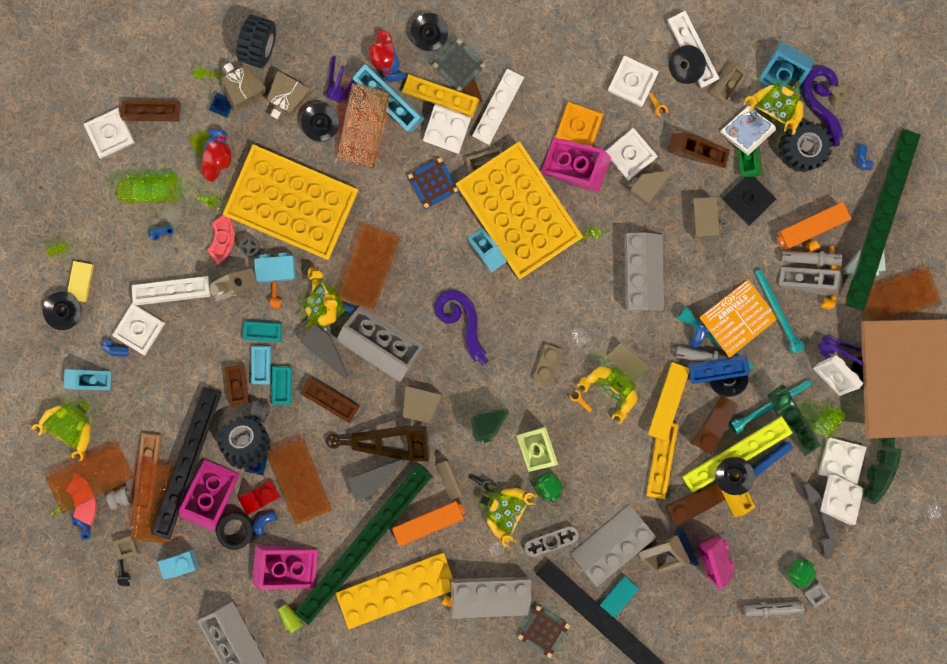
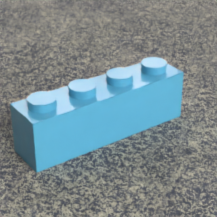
(397, 107)

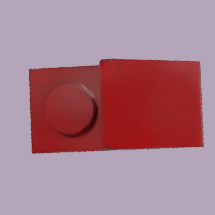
(259, 497)

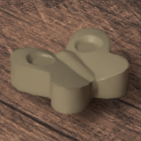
(839, 93)

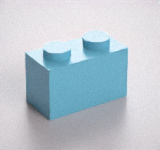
(275, 268)

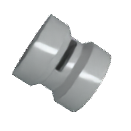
(118, 497)

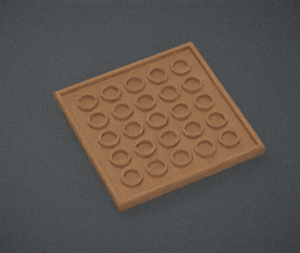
(905, 378)

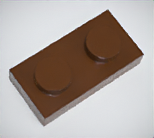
(236, 384)

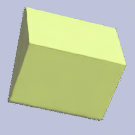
(537, 449)

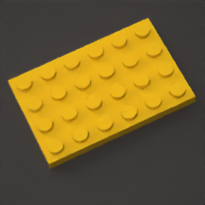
(290, 202)
(519, 210)

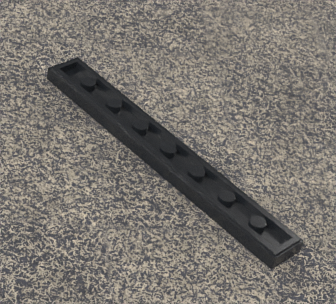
(186, 463)
(596, 615)

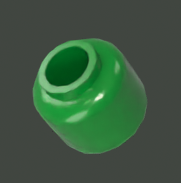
(549, 486)
(801, 573)

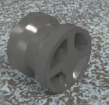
(245, 246)
(259, 411)

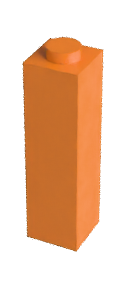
(813, 226)
(429, 522)

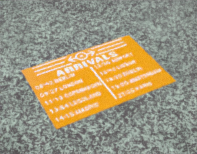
(738, 318)

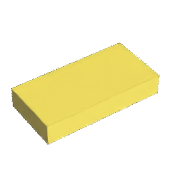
(80, 280)

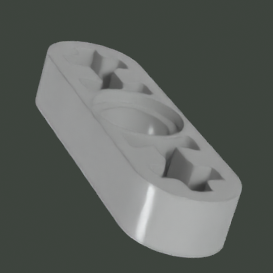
(550, 548)

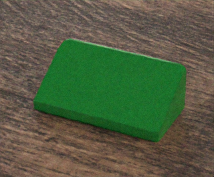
(750, 164)

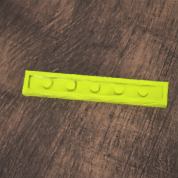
(745, 449)

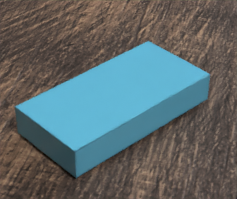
(260, 364)

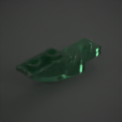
(801, 431)
(882, 475)

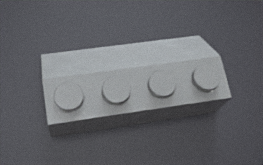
(644, 272)
(379, 343)
(613, 545)
(490, 597)
(230, 636)

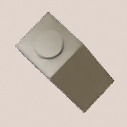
(648, 185)

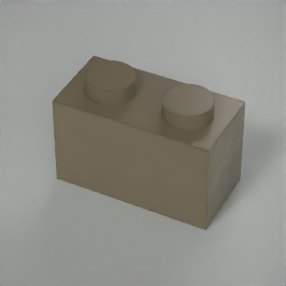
(705, 217)

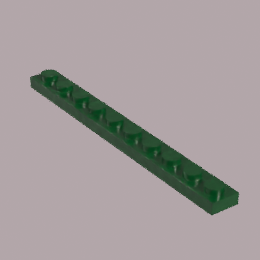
(882, 220)
(363, 544)

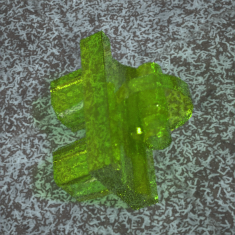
(828, 422)

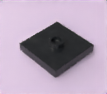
(749, 199)

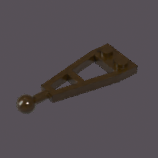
(416, 438)

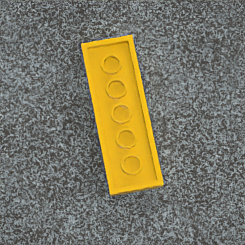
(395, 590)

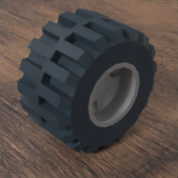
(256, 41)
(806, 148)
(244, 442)

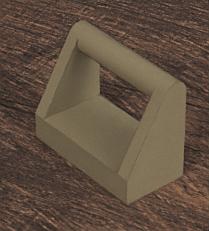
(670, 544)

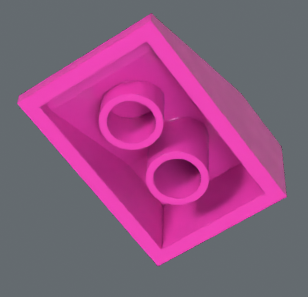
(576, 164)
(208, 495)
(716, 561)
(284, 567)

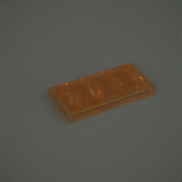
(363, 125)
(368, 267)
(901, 296)
(89, 478)
(299, 482)
(150, 493)

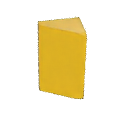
(739, 504)

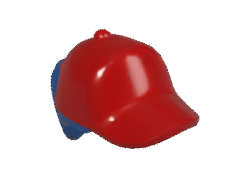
(384, 57)
(216, 155)

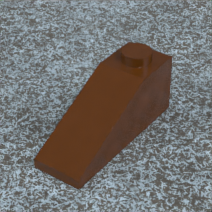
(698, 149)
(714, 425)
(694, 504)

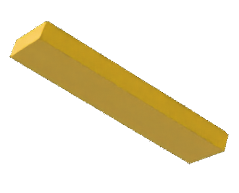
(440, 95)
(668, 401)
(661, 465)

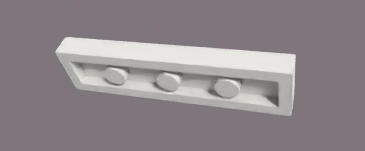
(686, 35)
(498, 107)
(171, 290)

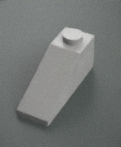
(812, 280)

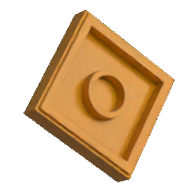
(579, 124)

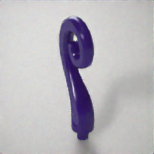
(830, 120)
(472, 343)

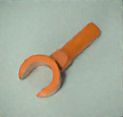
(275, 302)

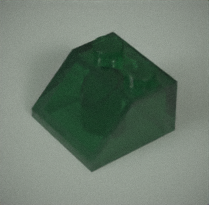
(488, 424)

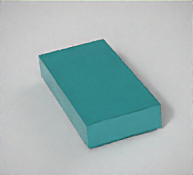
(262, 331)
(281, 385)
(619, 596)

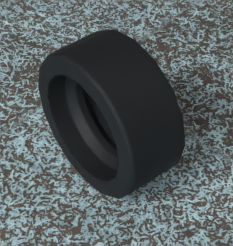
(221, 535)

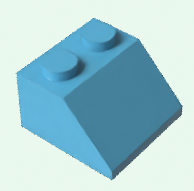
(786, 64)

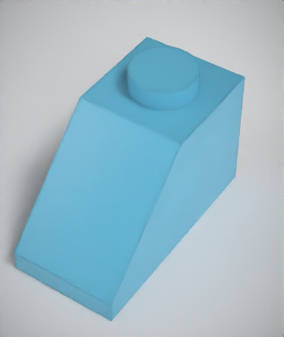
(487, 249)
(87, 379)
(178, 564)

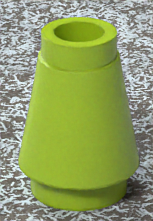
(290, 619)

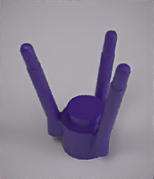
(336, 92)
(829, 346)

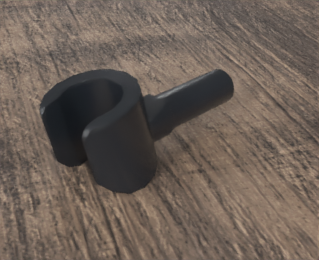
(484, 484)
(122, 578)

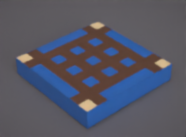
(433, 183)

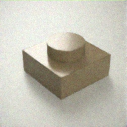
(125, 547)

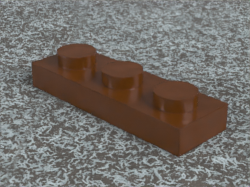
(150, 110)
(329, 400)

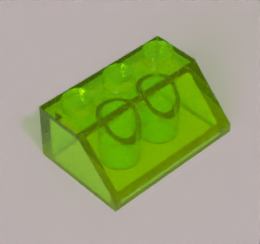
(149, 189)

